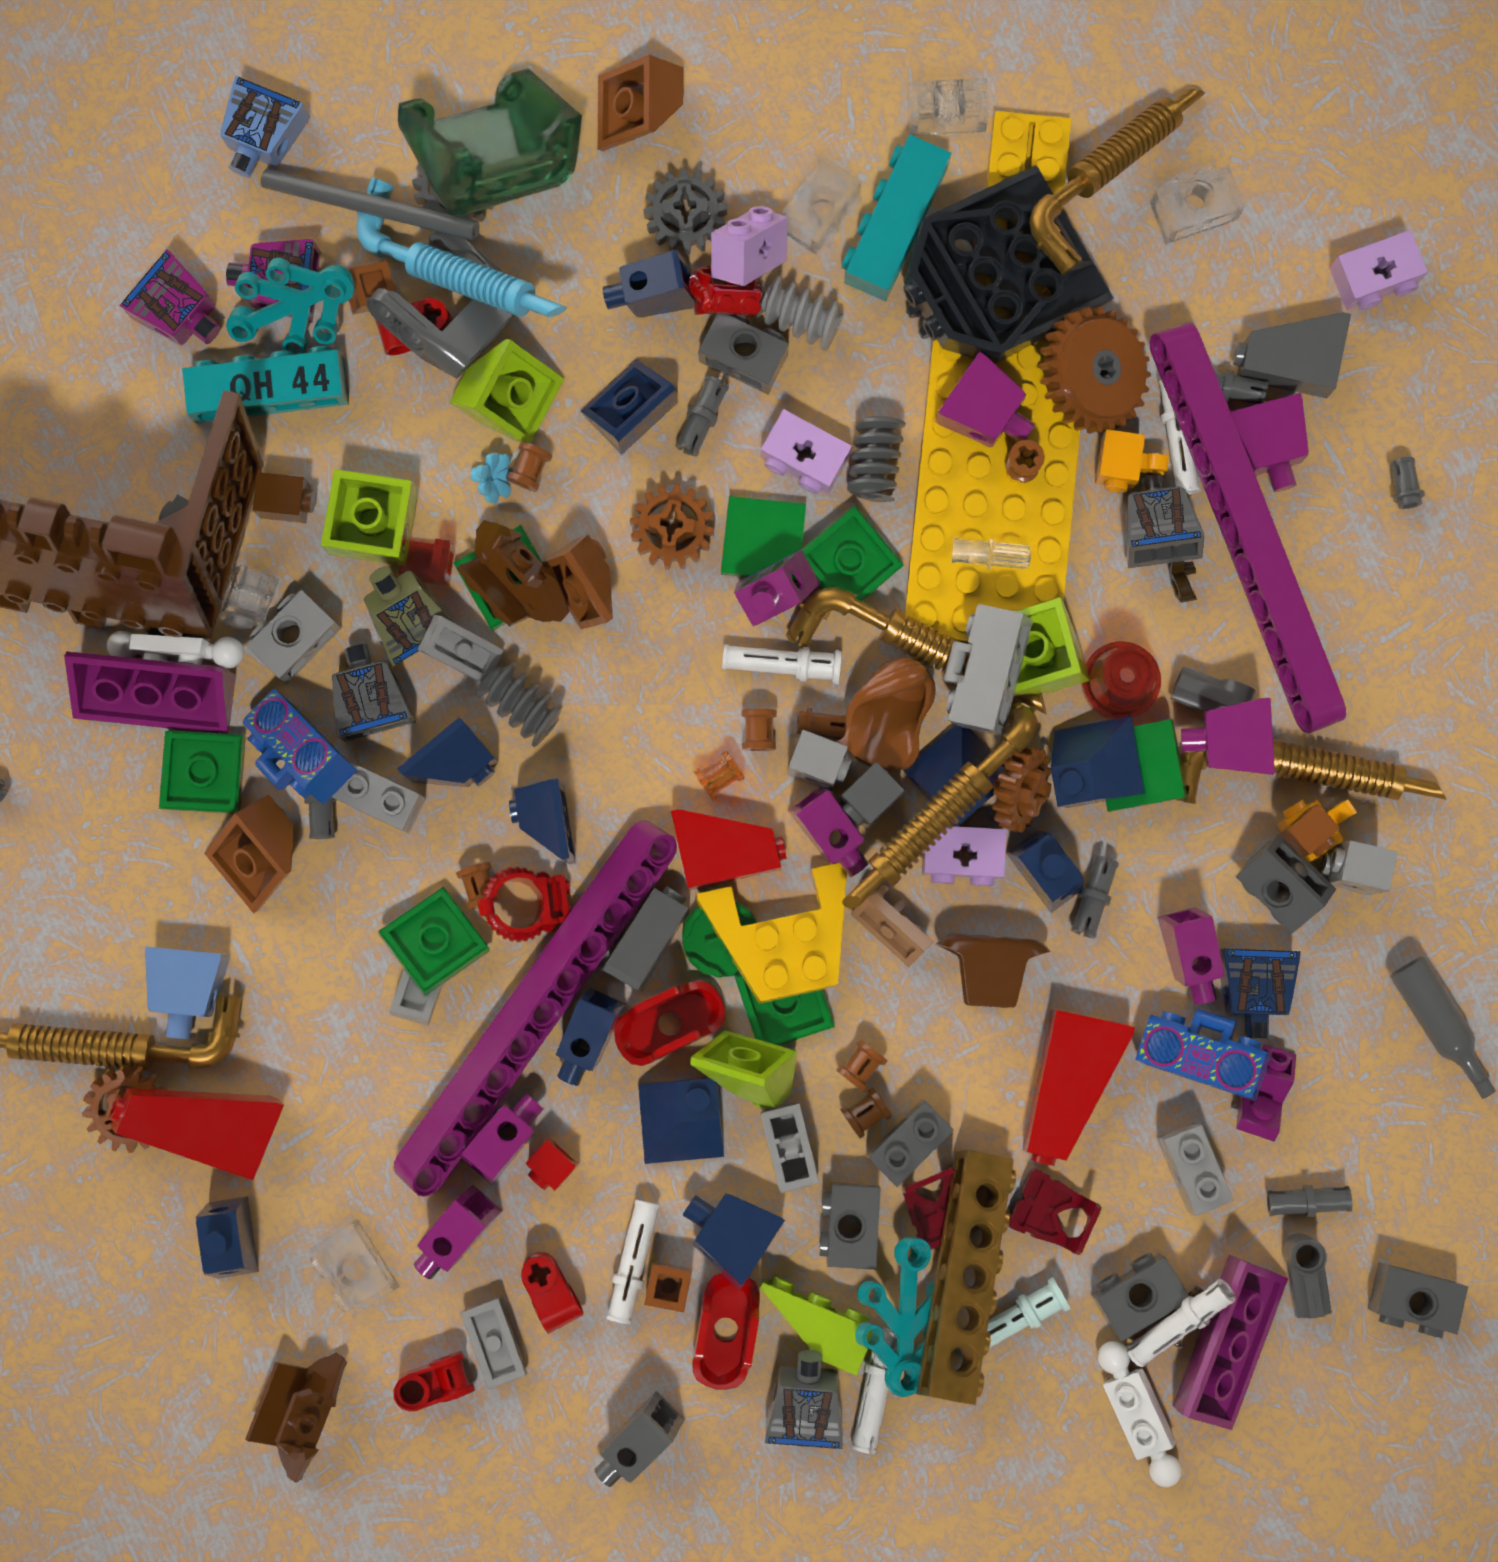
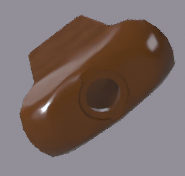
(991, 966)

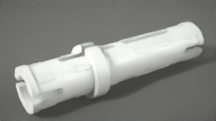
(1185, 479)
(622, 1309)
(1191, 1315)
(872, 1401)

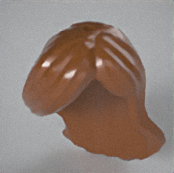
(888, 714)

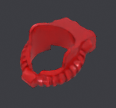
(723, 299)
(550, 894)

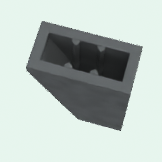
(1296, 355)
(647, 938)

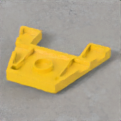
(788, 952)

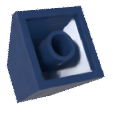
(451, 759)
(945, 759)
(1096, 763)
(544, 816)
(680, 1120)

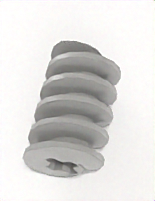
(801, 313)

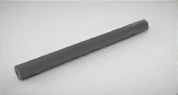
(370, 204)

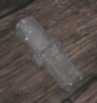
(990, 553)

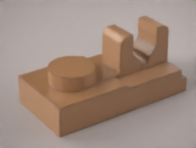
(891, 928)

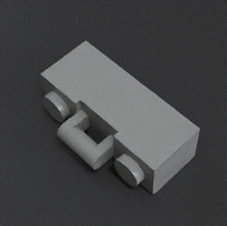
(992, 672)

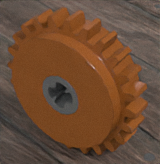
(1094, 370)

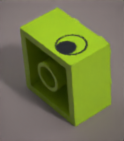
(369, 517)

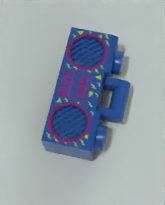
(310, 759)
(1222, 1064)

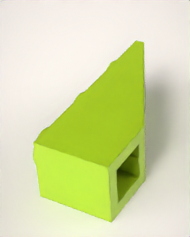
(819, 1324)

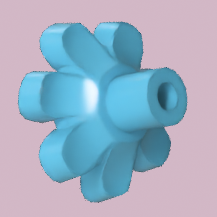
(493, 477)

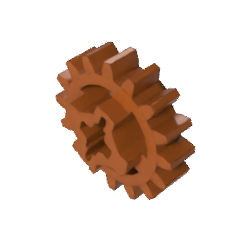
(656, 524)
(1022, 789)
(114, 1086)

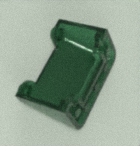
(498, 150)

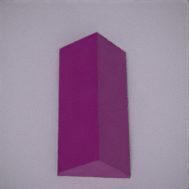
(150, 692)
(1230, 1346)

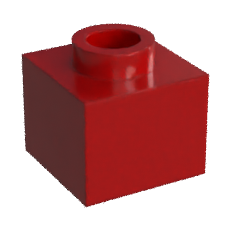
(550, 1165)

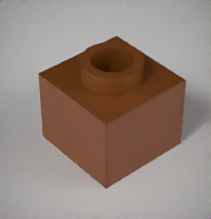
(1311, 832)
(658, 1297)

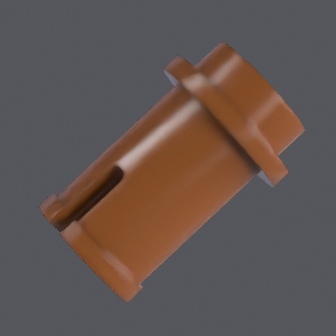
(821, 724)

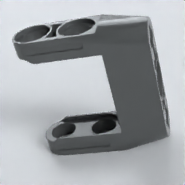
(462, 339)

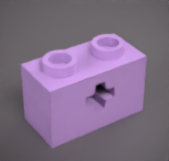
(749, 246)
(1394, 256)
(795, 435)
(988, 850)

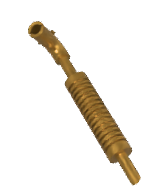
(1103, 166)
(894, 628)
(1326, 769)
(944, 809)
(121, 1048)

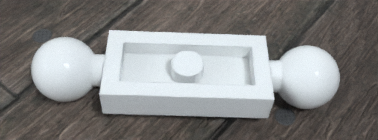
(225, 652)
(1139, 1414)

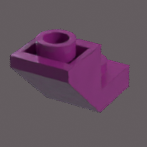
(1264, 1115)

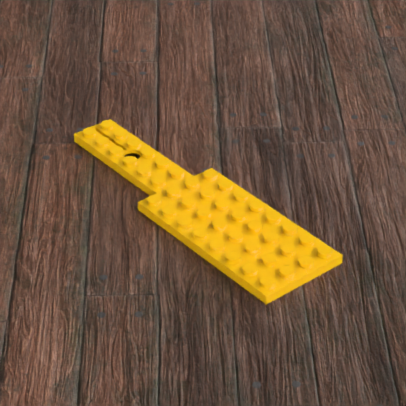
(966, 483)

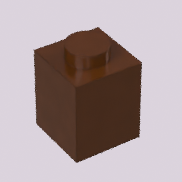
(283, 497)

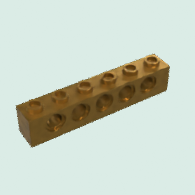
(950, 1293)

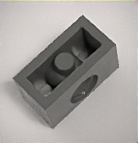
(754, 370)
(870, 796)
(1280, 862)
(910, 1143)
(856, 1250)
(1163, 1296)
(1442, 1297)

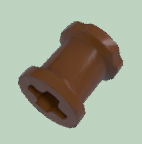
(859, 1115)

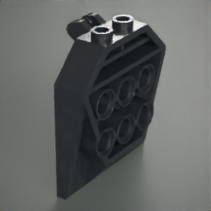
(960, 309)

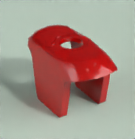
(639, 1033)
(718, 1362)

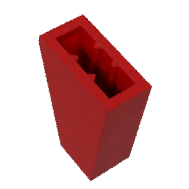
(724, 849)

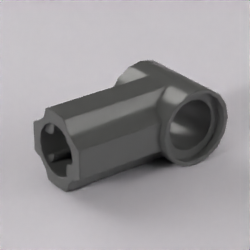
(1208, 692)
(1307, 1279)

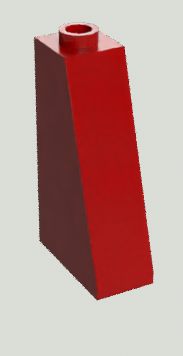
(1072, 1075)
(201, 1126)

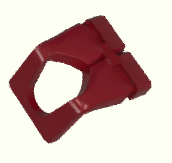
(1039, 1210)
(929, 1215)

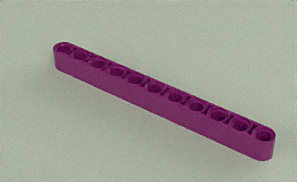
(1247, 527)
(534, 1008)

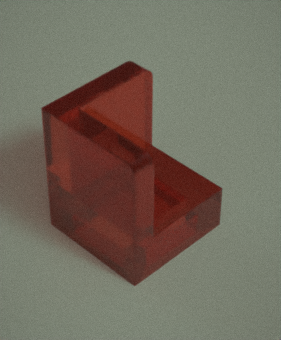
(430, 561)

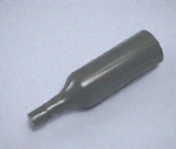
(1441, 1019)

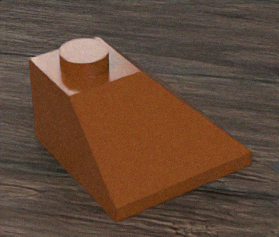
(637, 99)
(584, 580)
(254, 851)

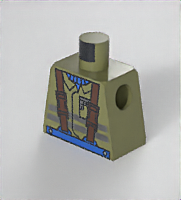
(401, 611)

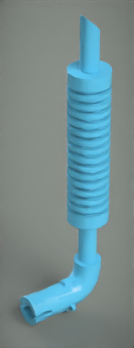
(450, 270)

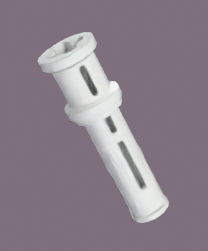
(803, 663)

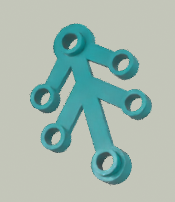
(245, 322)
(904, 1324)

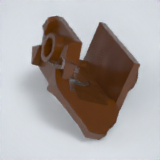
(511, 602)
(296, 1410)

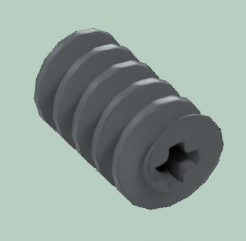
(873, 458)
(520, 703)

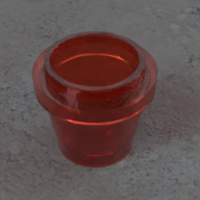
(1109, 693)

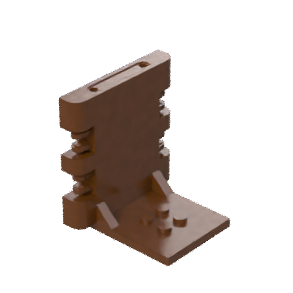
(136, 570)

